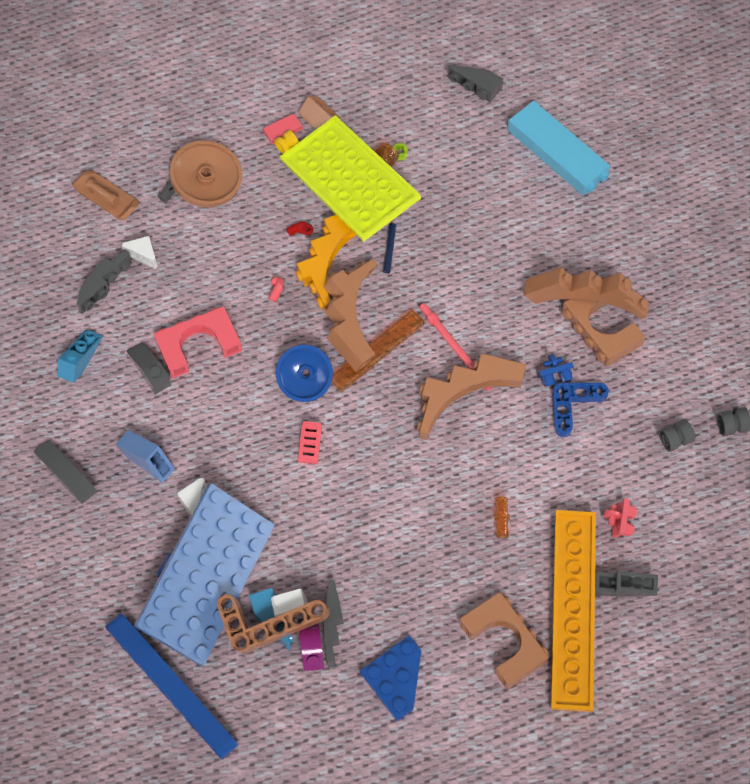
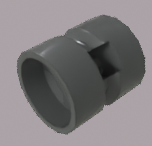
(730, 422)
(675, 435)

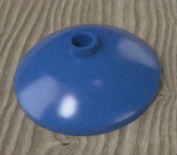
(291, 373)

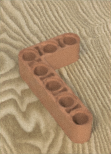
(269, 626)

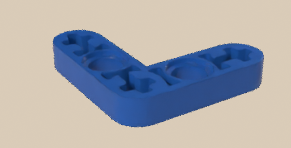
(570, 396)

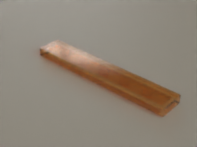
(382, 347)

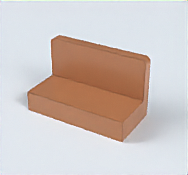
(316, 111)

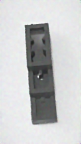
(65, 471)
(625, 584)
(335, 618)

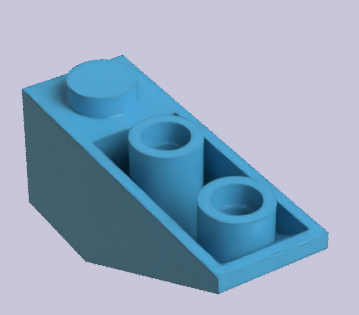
(77, 356)
(263, 611)

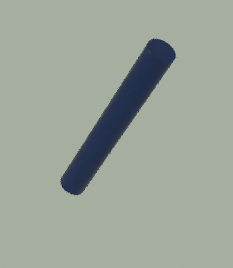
(389, 248)

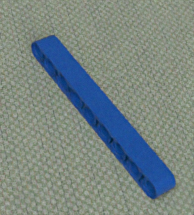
(171, 686)

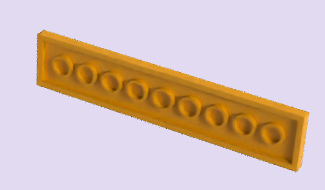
(573, 611)

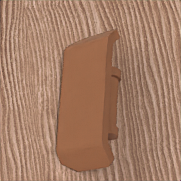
(105, 194)

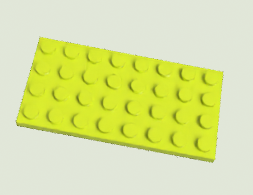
(350, 178)

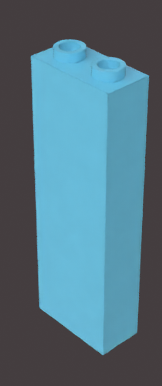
(559, 148)

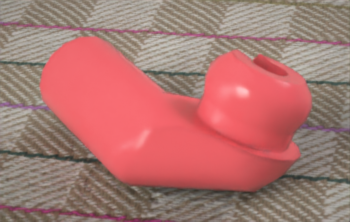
(278, 284)

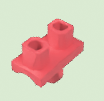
(618, 518)

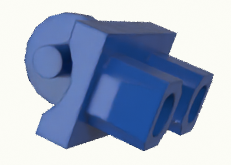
(563, 370)

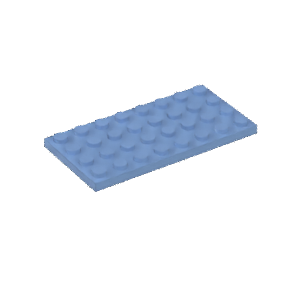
(207, 562)

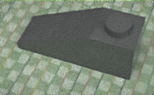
(149, 367)

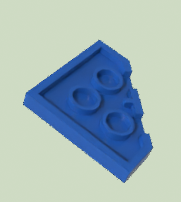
(395, 677)

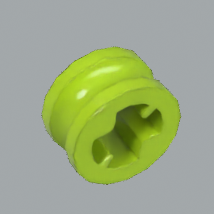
(400, 146)

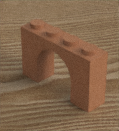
(607, 347)
(498, 612)

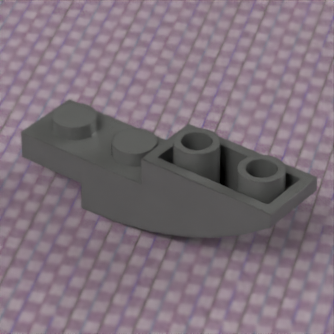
(97, 282)

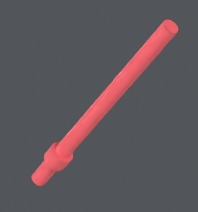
(433, 319)

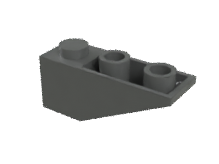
(479, 81)

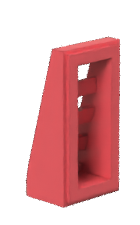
(316, 431)

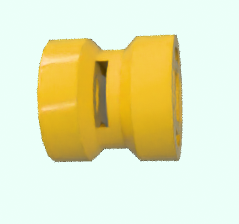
(286, 141)

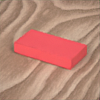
(280, 127)

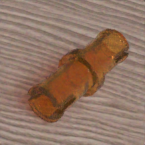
(502, 517)

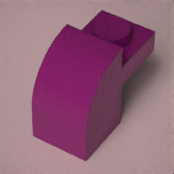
(311, 648)

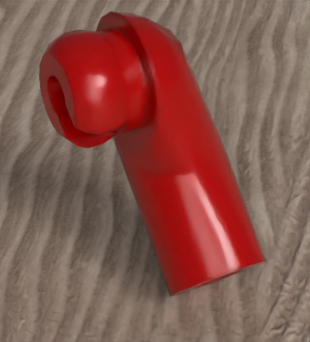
(300, 227)

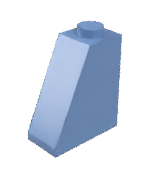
(145, 455)

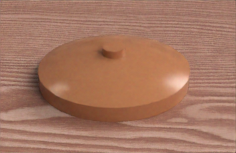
(205, 173)

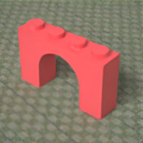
(213, 323)

